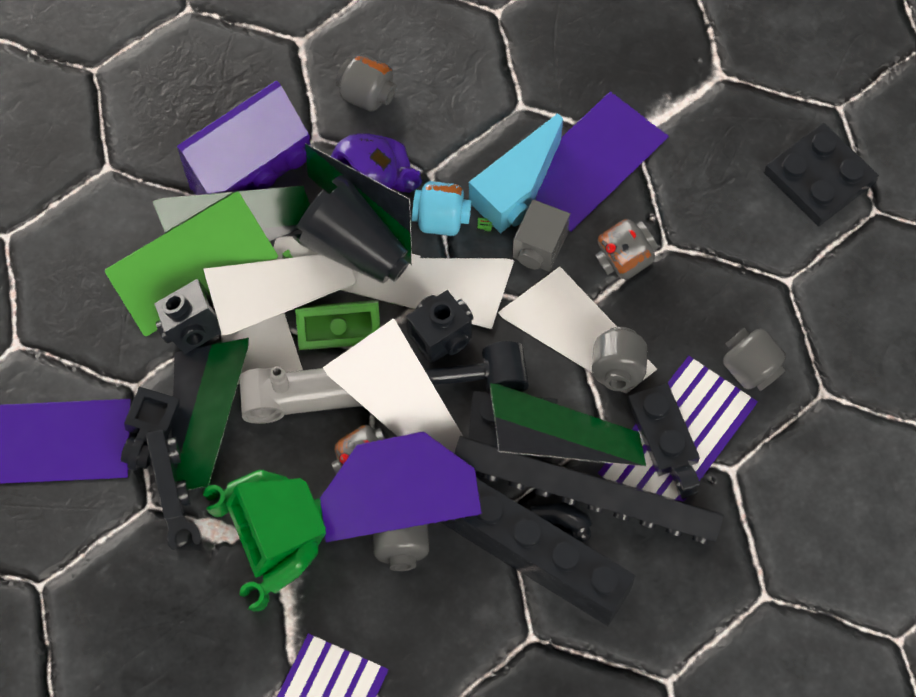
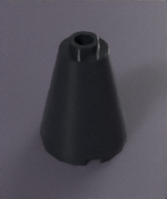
(352, 233)

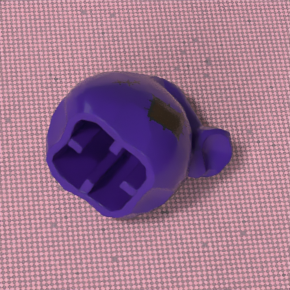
(379, 159)

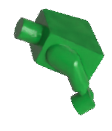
(275, 524)

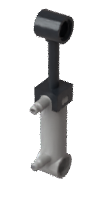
(274, 393)

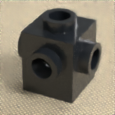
(187, 317)
(440, 326)

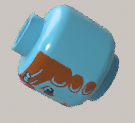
(441, 208)

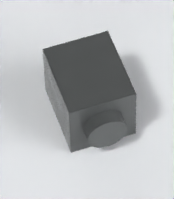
(540, 236)

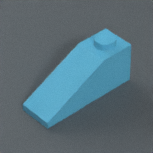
(510, 183)

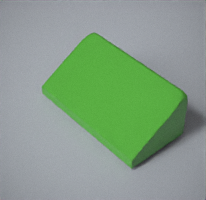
(336, 324)

